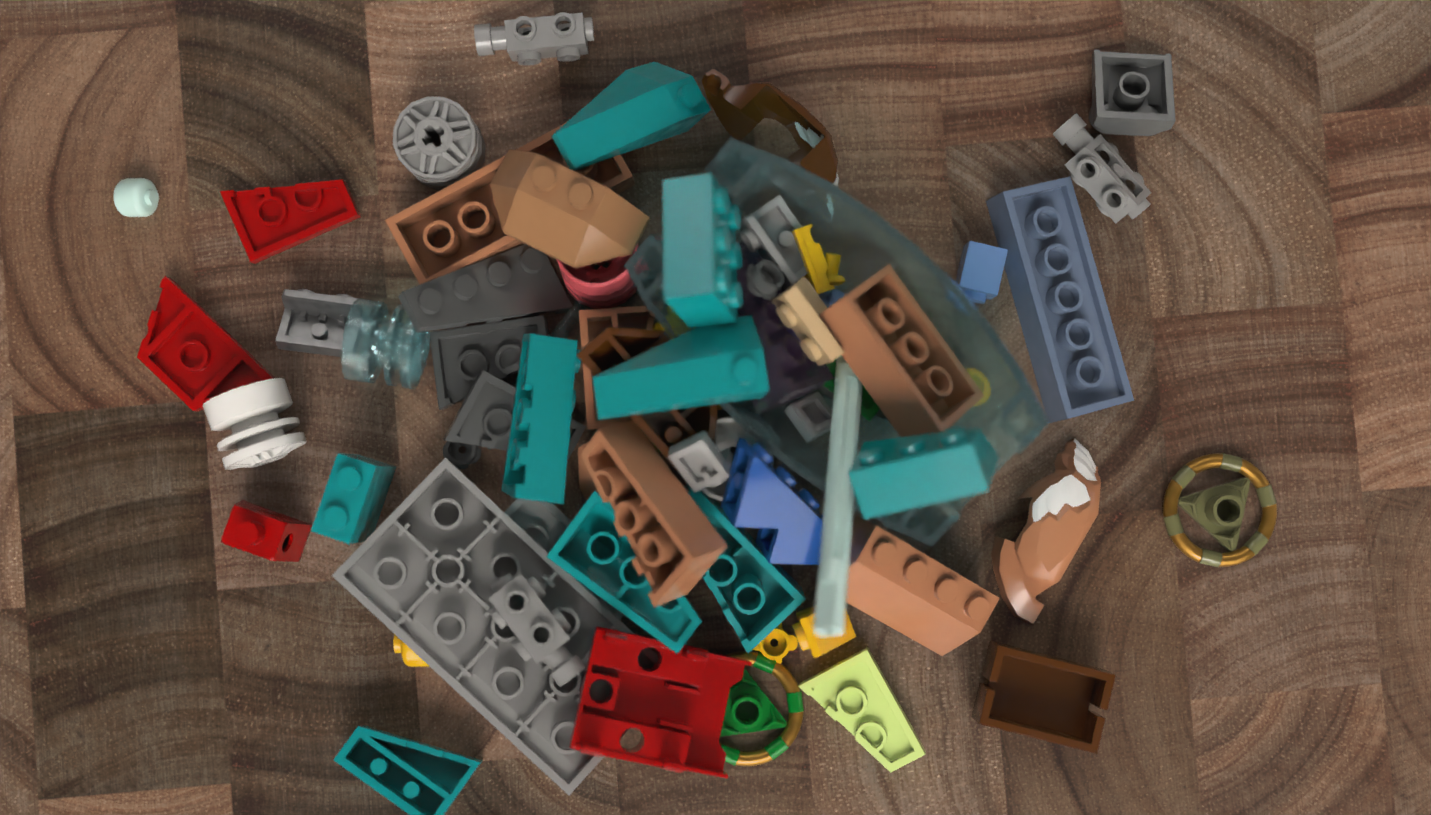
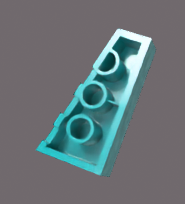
(746, 586)

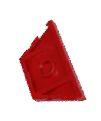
(194, 351)

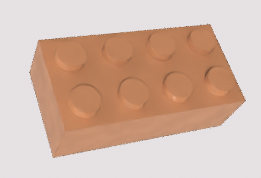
(900, 356)

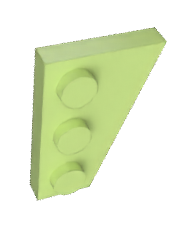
(866, 706)

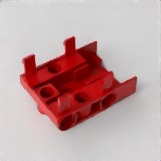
(673, 704)

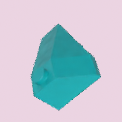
(630, 113)
(689, 371)
(603, 563)

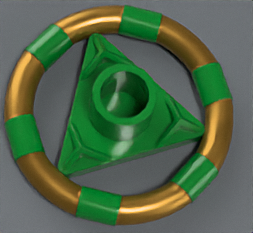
(752, 711)

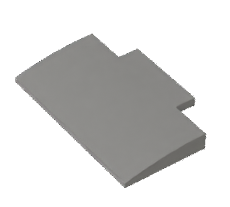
(431, 585)

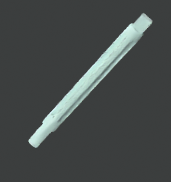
(838, 504)

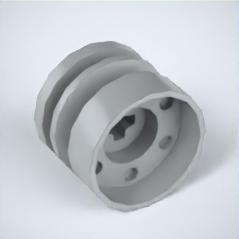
(461, 140)

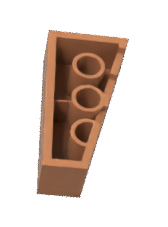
(654, 511)

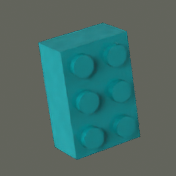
(701, 251)

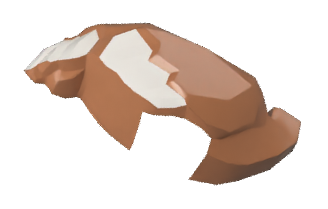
(1056, 525)

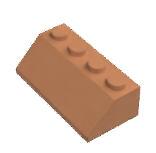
(913, 590)

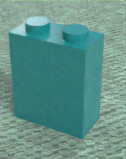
(353, 498)

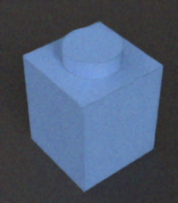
(981, 271)

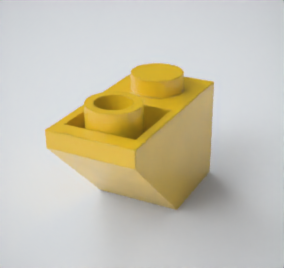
(817, 644)

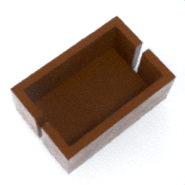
(1043, 697)

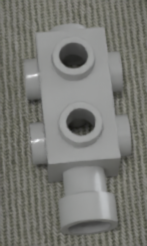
(542, 40)
(1102, 178)
(528, 619)

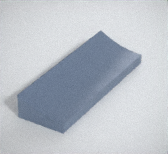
(1059, 299)

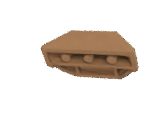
(563, 211)

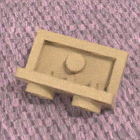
(799, 310)

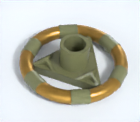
(1219, 510)

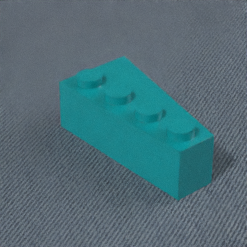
(541, 419)

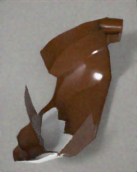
(746, 105)

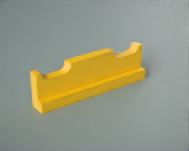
(813, 259)

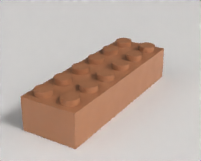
(462, 220)

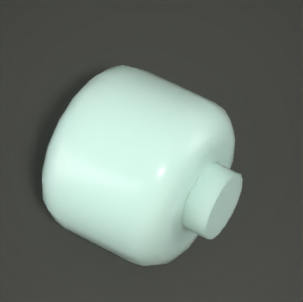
(136, 197)

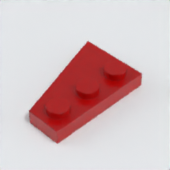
(287, 216)

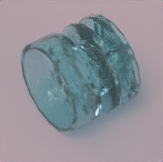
(379, 343)

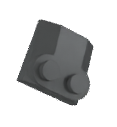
(1132, 93)

